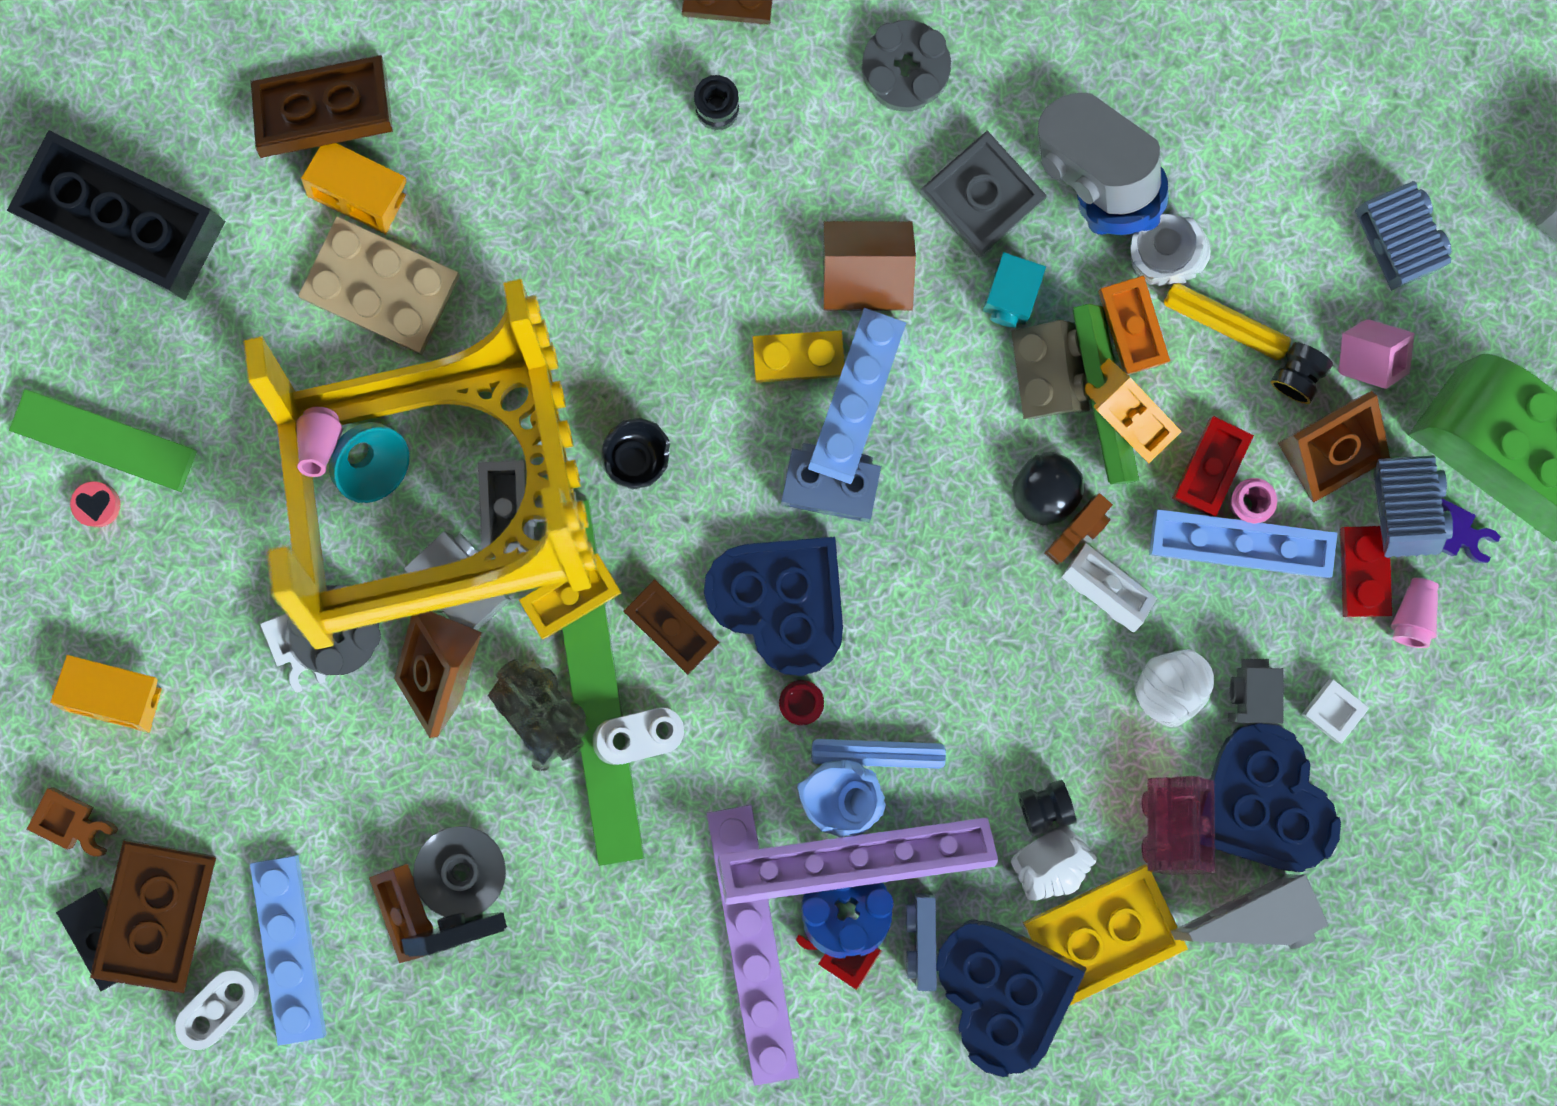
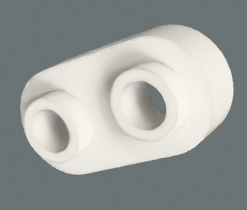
(640, 736)
(218, 1007)

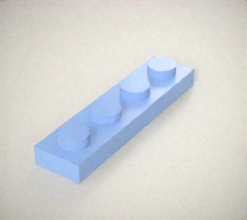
(857, 396)
(1243, 544)
(288, 950)

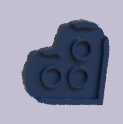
(783, 598)
(1266, 801)
(1008, 994)

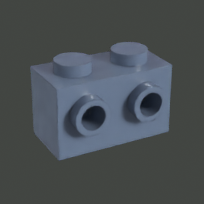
(829, 496)

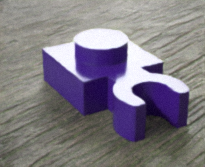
(1465, 535)

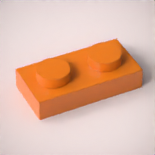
(1134, 325)

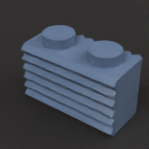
(1404, 234)
(1411, 506)

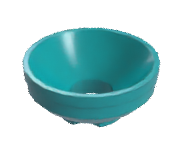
(380, 469)

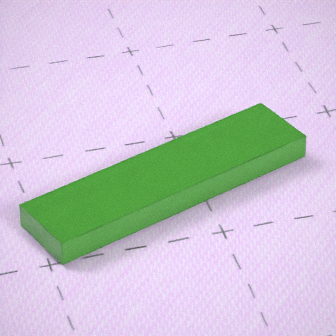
(1095, 350)
(103, 440)

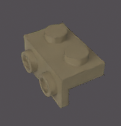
(1050, 369)

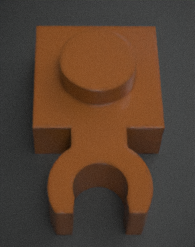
(1088, 521)
(66, 820)

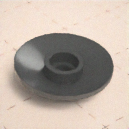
(435, 867)

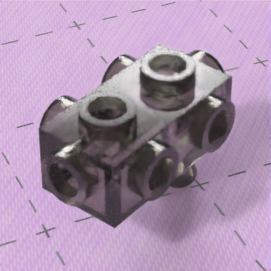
(539, 712)

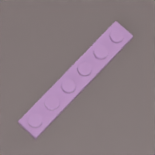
(856, 860)
(755, 959)

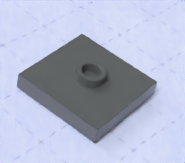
(983, 194)

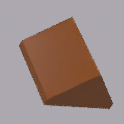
(869, 265)
(1338, 446)
(435, 667)

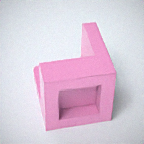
(1376, 353)

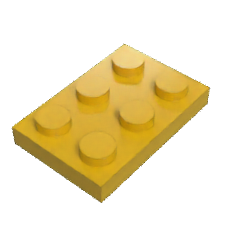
(1110, 930)

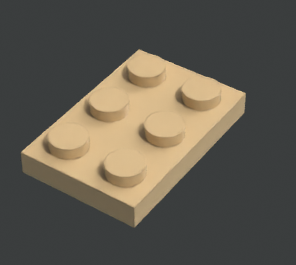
(379, 285)

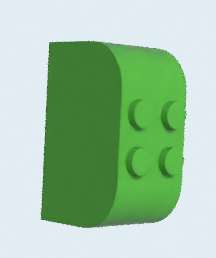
(1500, 434)

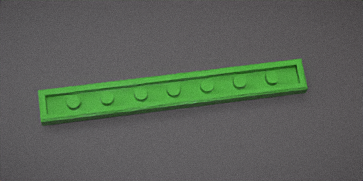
(597, 692)

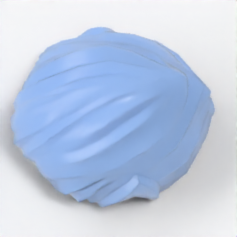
(842, 798)

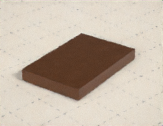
(321, 106)
(153, 916)

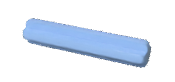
(880, 753)

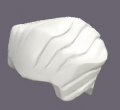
(1170, 251)
(1174, 687)
(1053, 864)

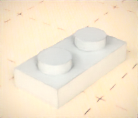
(1109, 588)

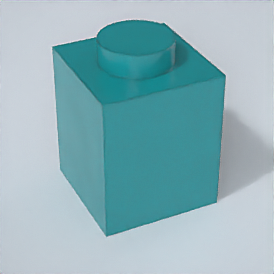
(1013, 290)

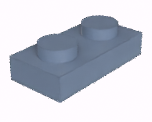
(922, 961)

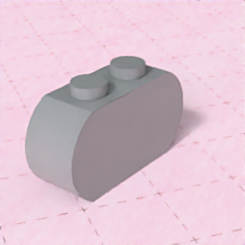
(1099, 153)

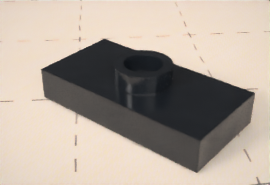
(83, 924)
(453, 932)

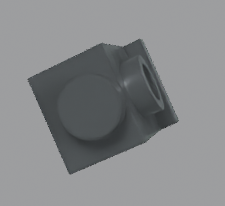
(1257, 693)

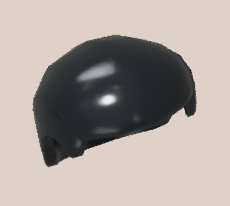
(635, 453)
(1048, 488)

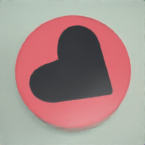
(95, 504)

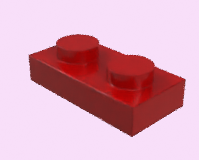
(1212, 466)
(1365, 573)

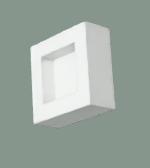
(1335, 711)

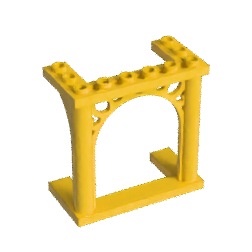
(508, 358)

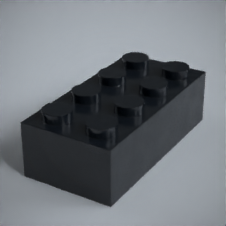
(116, 215)

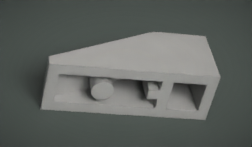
(1272, 914)

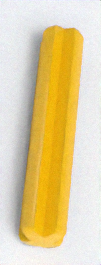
(1227, 321)

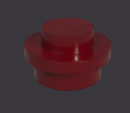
(801, 702)

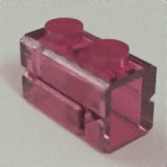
(1179, 825)

